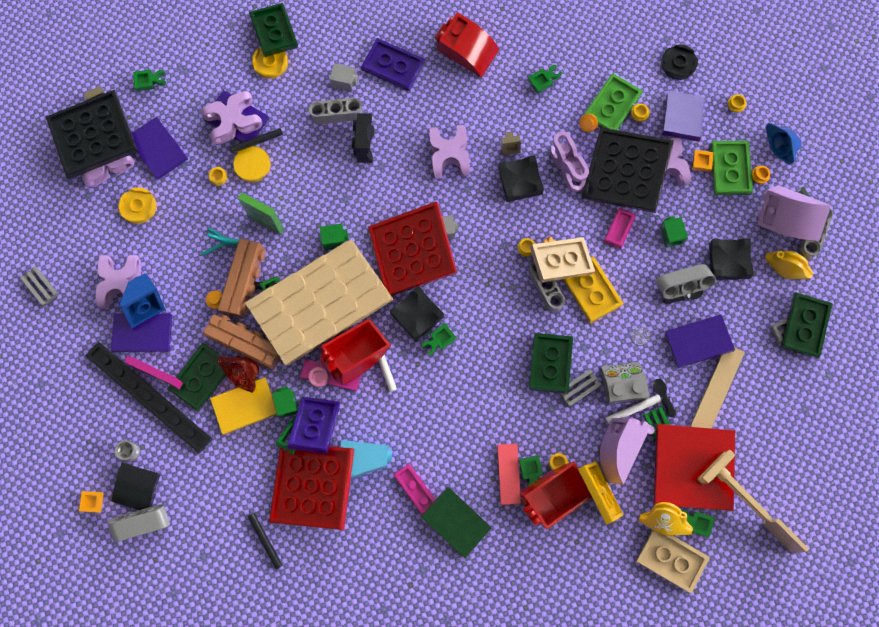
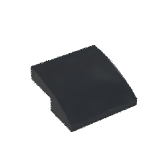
(135, 487)

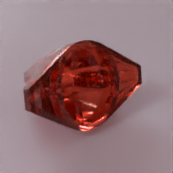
(240, 371)

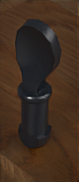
(692, 296)
(661, 389)

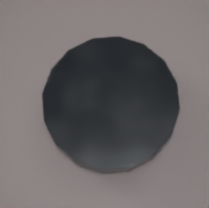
(679, 62)

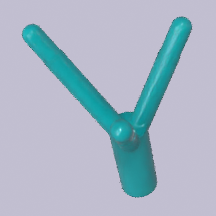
(225, 241)

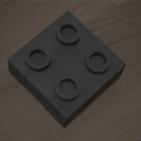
(363, 134)
(520, 178)
(731, 259)
(417, 314)

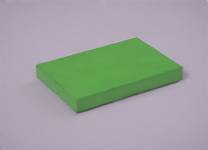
(614, 102)
(731, 168)
(261, 213)

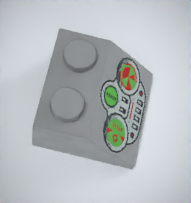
(624, 383)

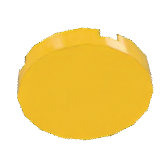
(270, 66)
(252, 164)
(137, 205)

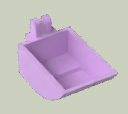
(793, 214)
(621, 446)

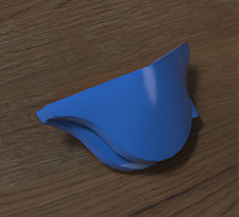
(783, 142)

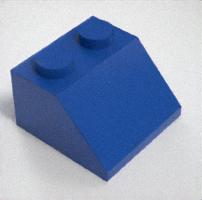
(141, 301)

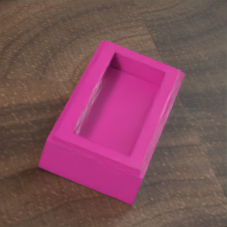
(620, 228)

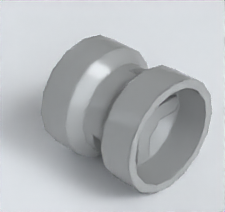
(123, 451)

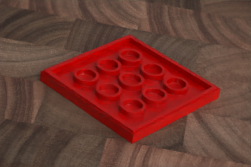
(412, 249)
(682, 457)
(312, 488)

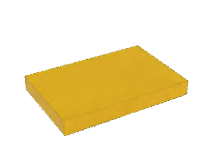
(594, 293)
(242, 408)
(601, 492)

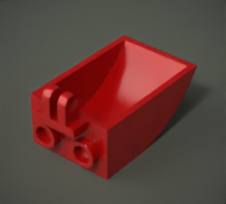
(466, 44)
(354, 351)
(555, 495)

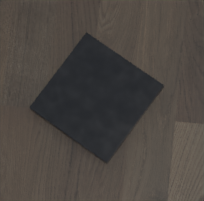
(91, 134)
(628, 169)

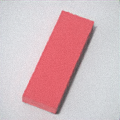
(509, 474)

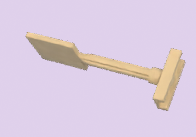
(775, 526)

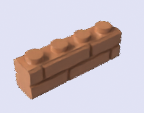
(241, 278)
(241, 340)

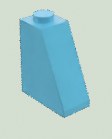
(368, 457)

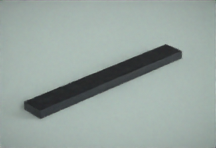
(149, 397)

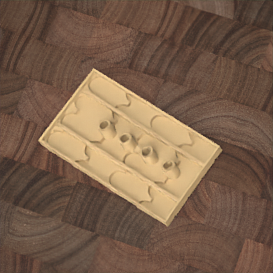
(318, 302)

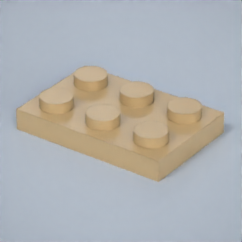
(562, 259)
(673, 560)

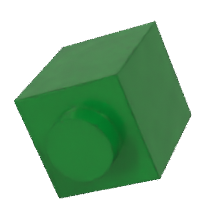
(673, 231)
(333, 236)
(285, 402)

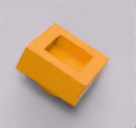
(702, 161)
(91, 501)

